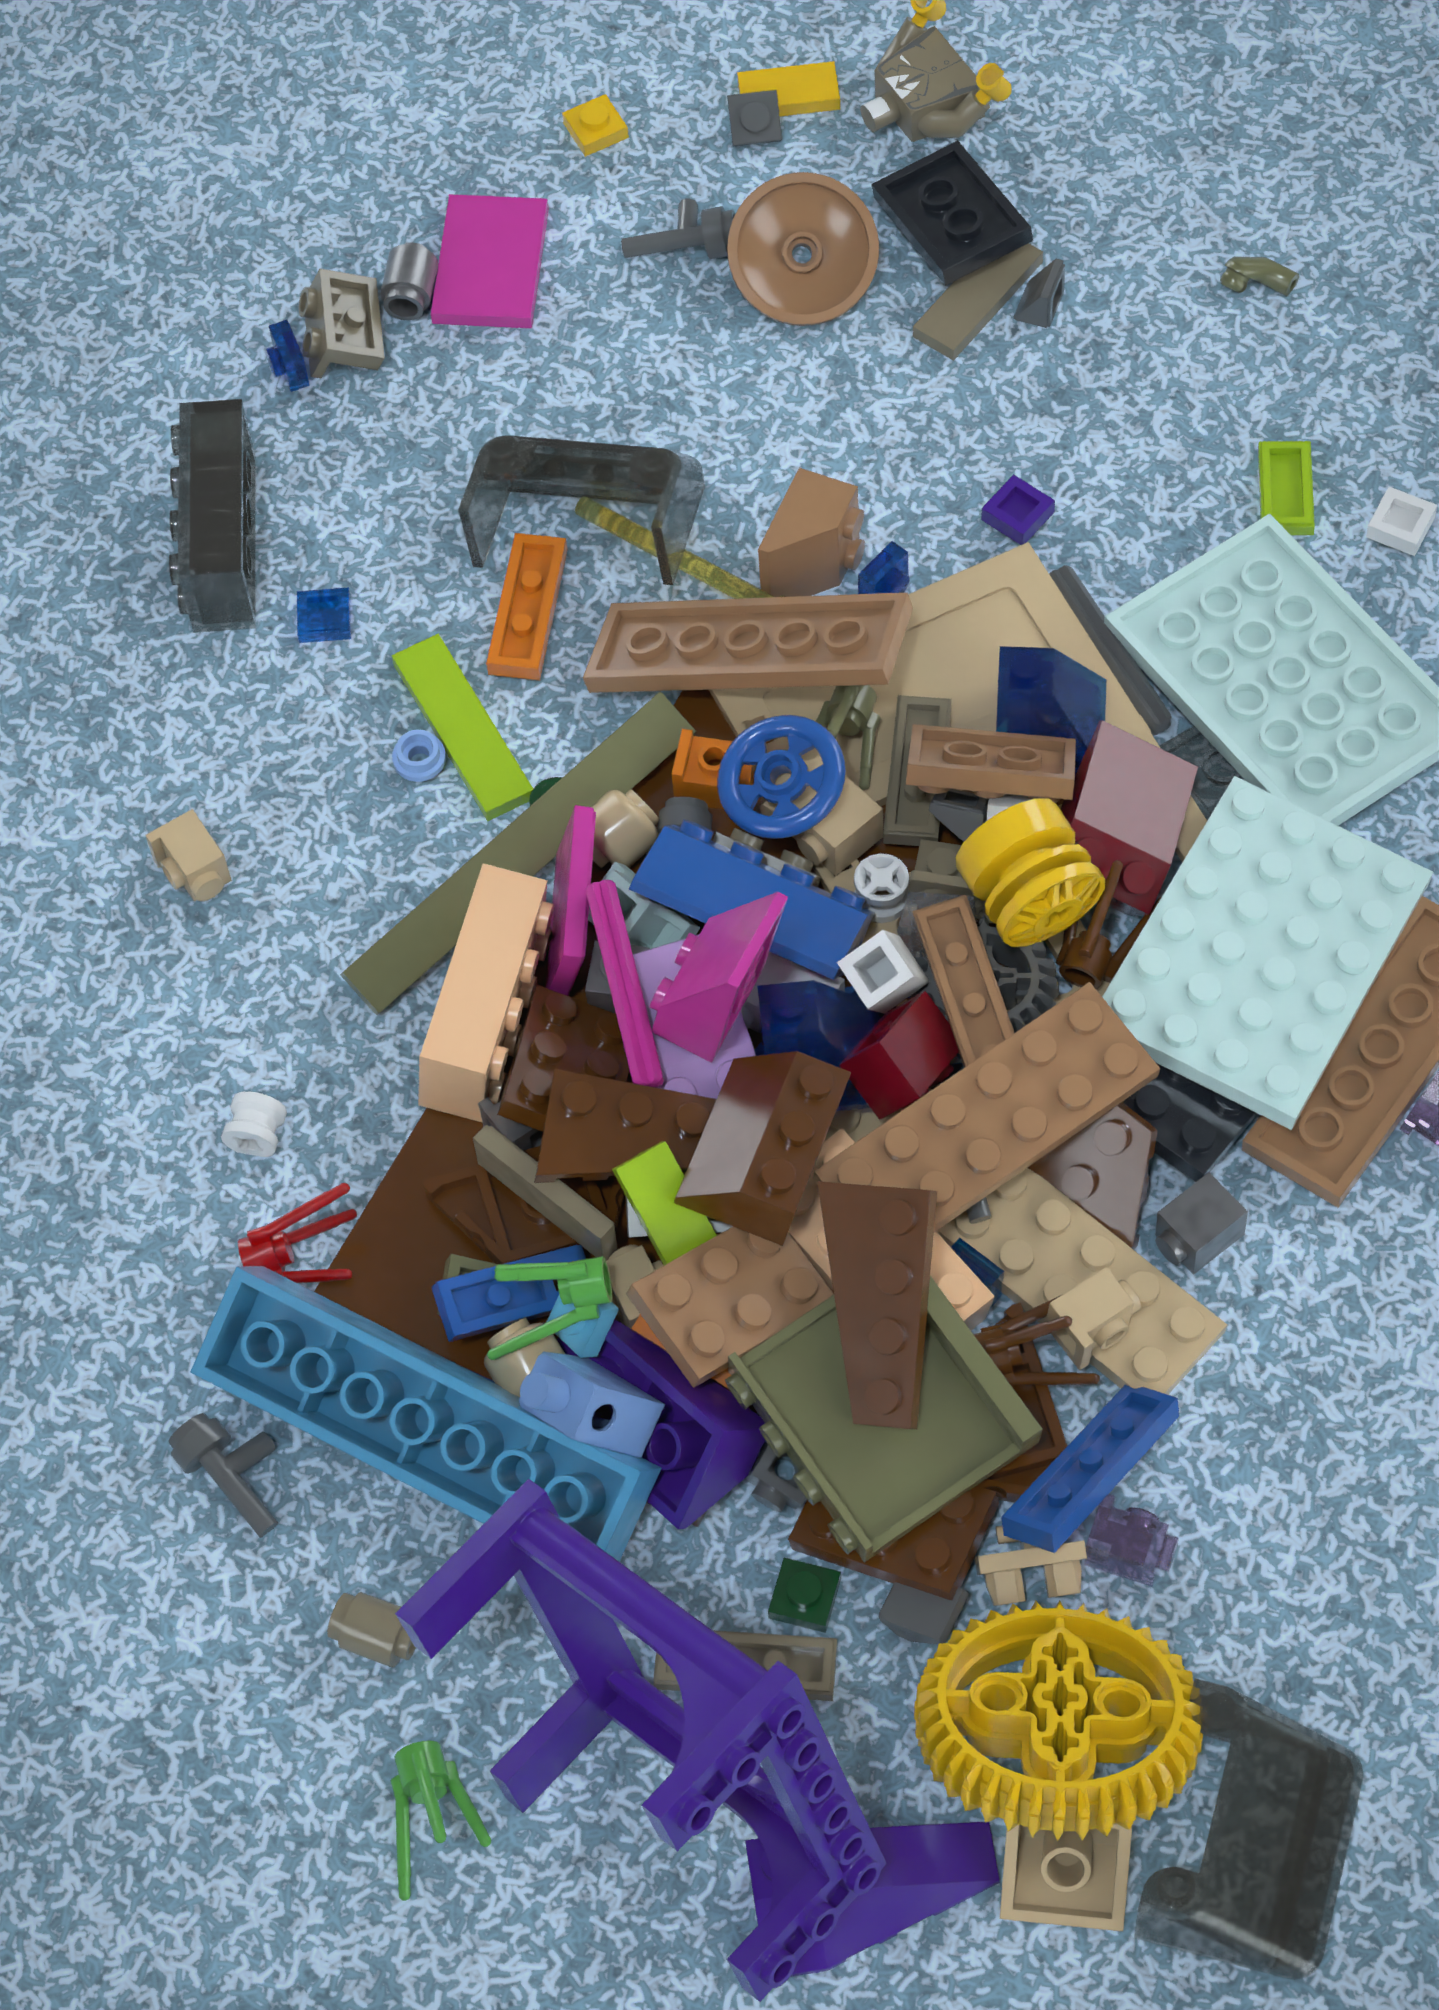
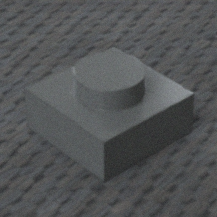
(754, 118)

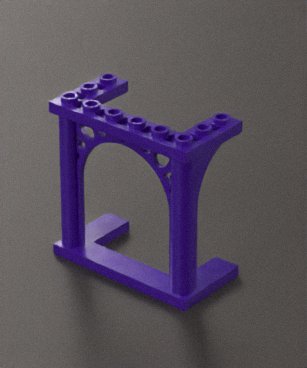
(728, 1726)

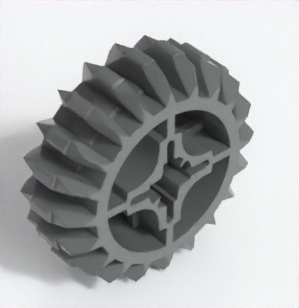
(1026, 982)

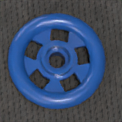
(751, 749)

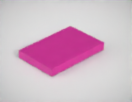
(490, 261)
(570, 901)

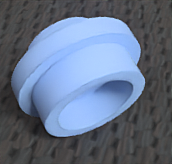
(415, 743)

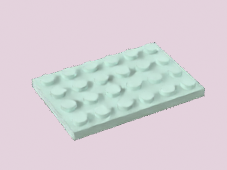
(1285, 673)
(1264, 950)

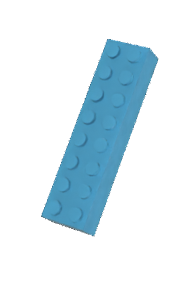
(410, 1409)

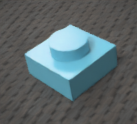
(585, 1336)

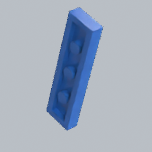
(1090, 1467)

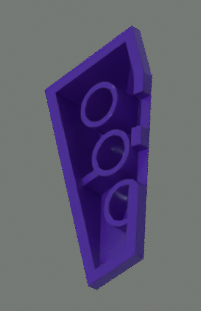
(701, 1435)
(923, 1876)

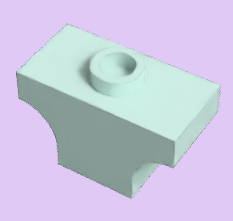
(645, 919)

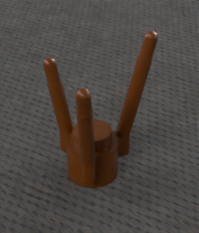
(1088, 955)
(1003, 1343)

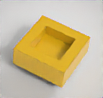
(595, 125)

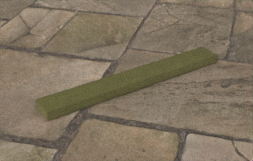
(521, 847)

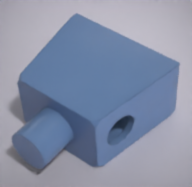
(569, 1391)

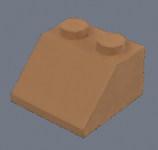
(812, 537)

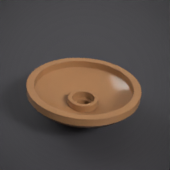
(812, 214)

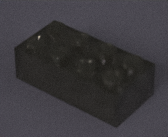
(214, 516)

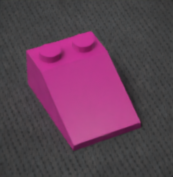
(716, 976)

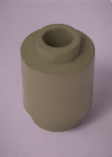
(370, 1629)

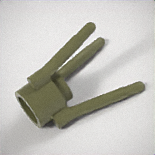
(847, 714)

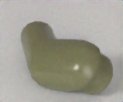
(1260, 269)

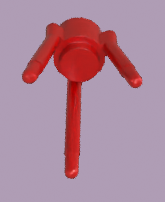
(272, 1247)

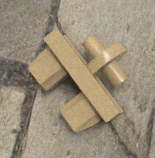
(1004, 1574)

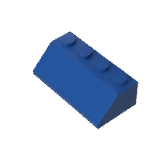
(709, 879)

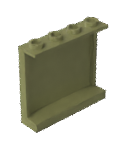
(880, 1477)

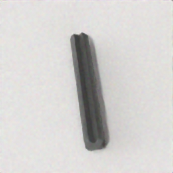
(1113, 652)

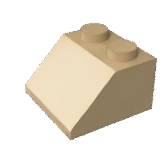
(1066, 1878)

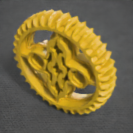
(1057, 1719)

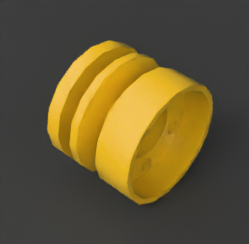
(1030, 872)

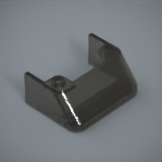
(580, 470)

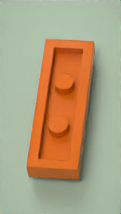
(527, 606)

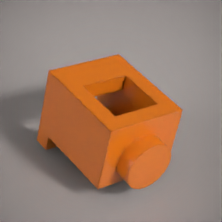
(698, 767)

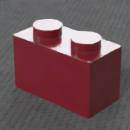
(902, 1056)

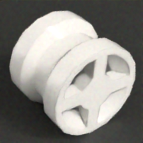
(882, 873)
(254, 1124)

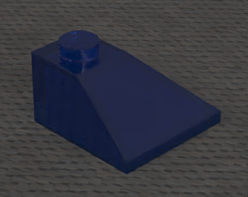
(1049, 696)
(816, 1023)

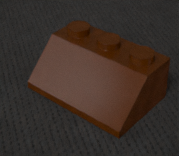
(763, 1142)

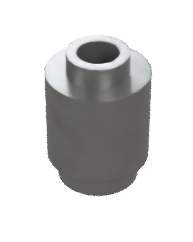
(408, 281)

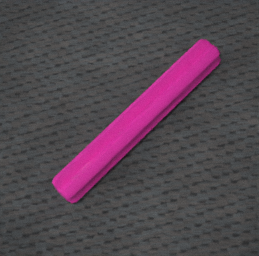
(624, 984)

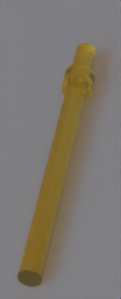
(690, 563)

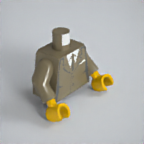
(928, 84)

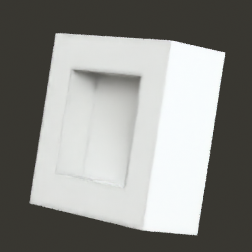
(1401, 521)

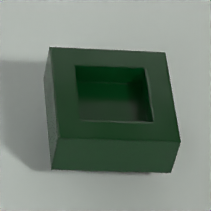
(804, 1595)

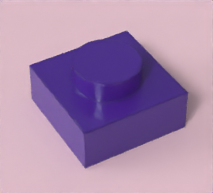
(1018, 510)

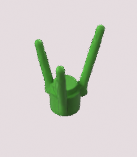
(579, 1282)
(424, 1779)

